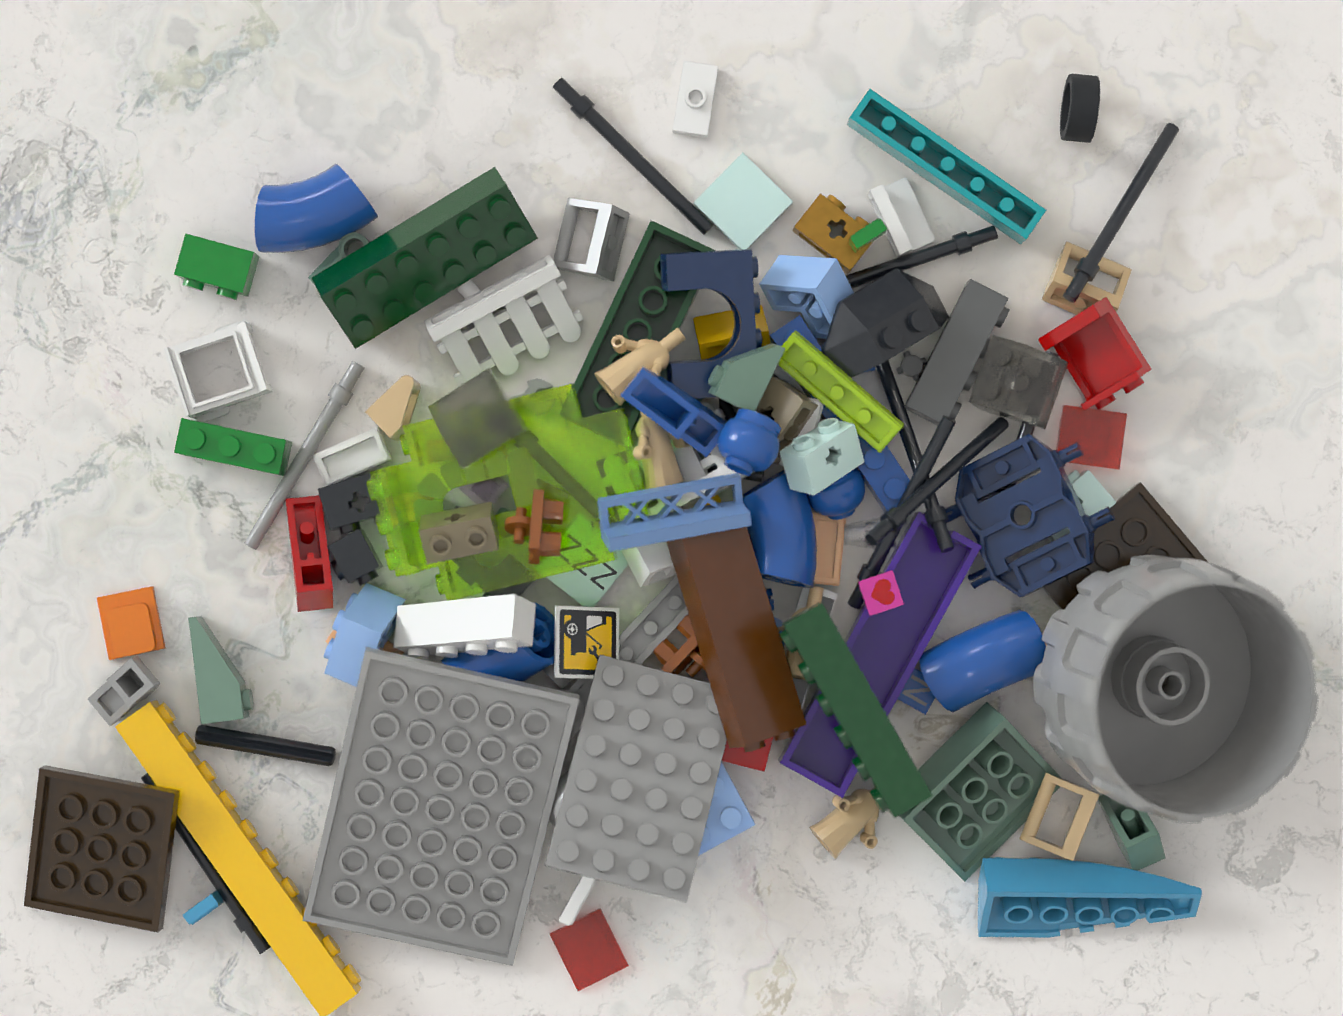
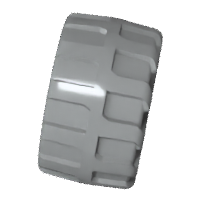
(1232, 698)

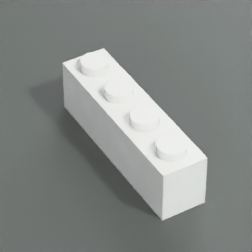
(465, 626)

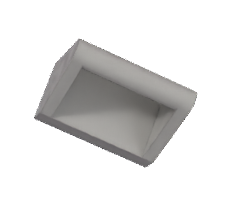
(605, 241)

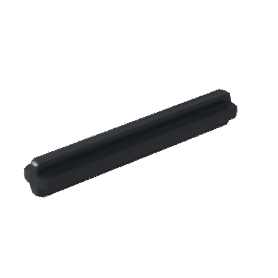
(265, 745)

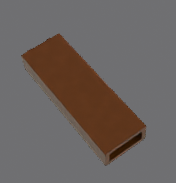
(737, 637)

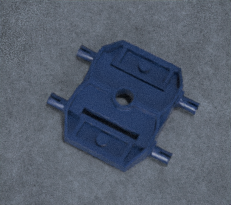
(1052, 508)

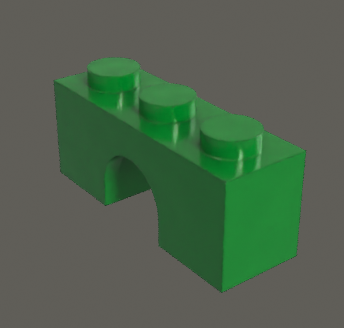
(233, 447)

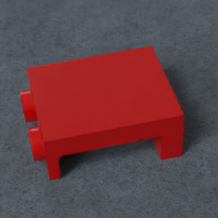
(1098, 354)

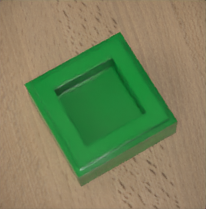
(867, 235)

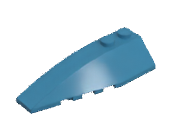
(1055, 894)

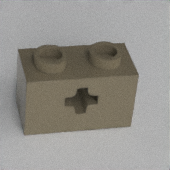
(788, 408)
(459, 532)

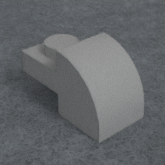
(124, 690)

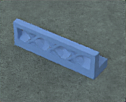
(676, 524)

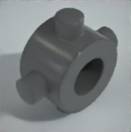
(911, 365)

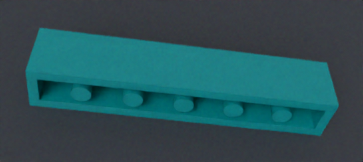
(945, 166)

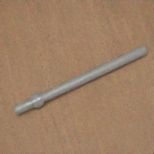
(340, 395)

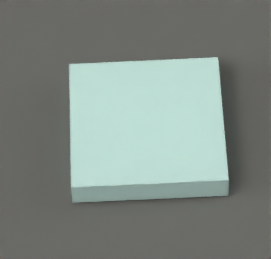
(743, 202)

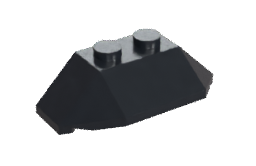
(882, 321)

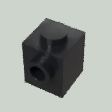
(355, 558)

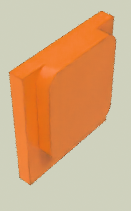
(131, 623)

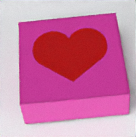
(880, 593)

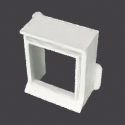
(219, 405)

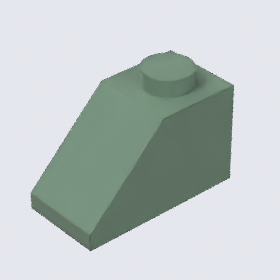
(745, 376)
(1133, 833)

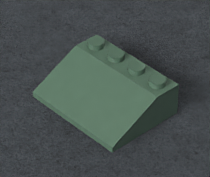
(980, 791)

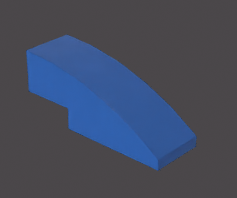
(674, 410)

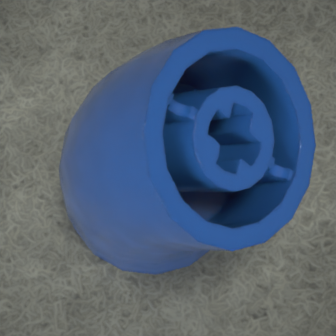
(310, 212)
(782, 532)
(983, 660)
(519, 664)

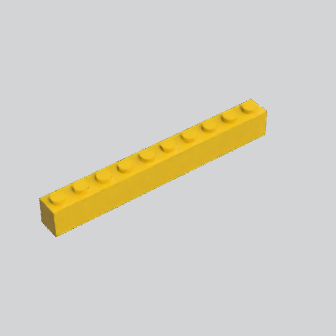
(240, 858)

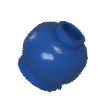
(749, 442)
(840, 497)

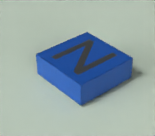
(917, 693)

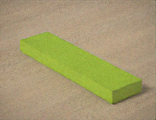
(838, 391)

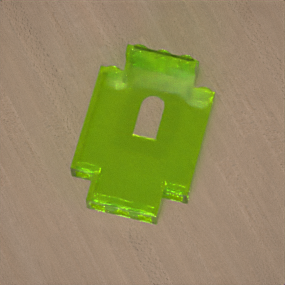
(559, 453)

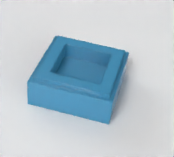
(203, 908)

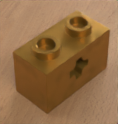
(815, 230)

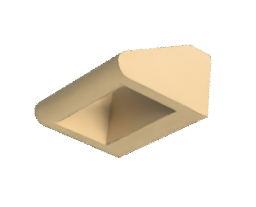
(1090, 294)
(395, 407)
(1078, 824)

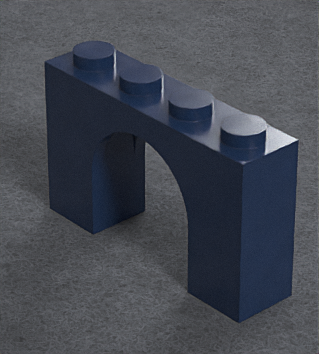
(732, 277)

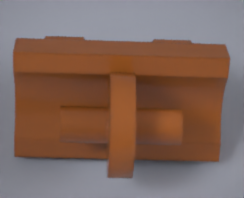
(543, 512)
(677, 660)

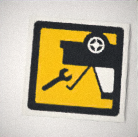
(582, 637)

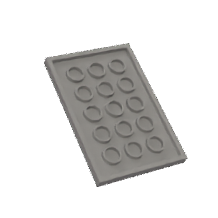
(640, 780)

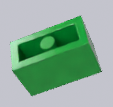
(216, 266)

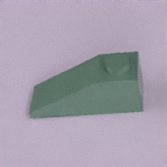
(218, 683)

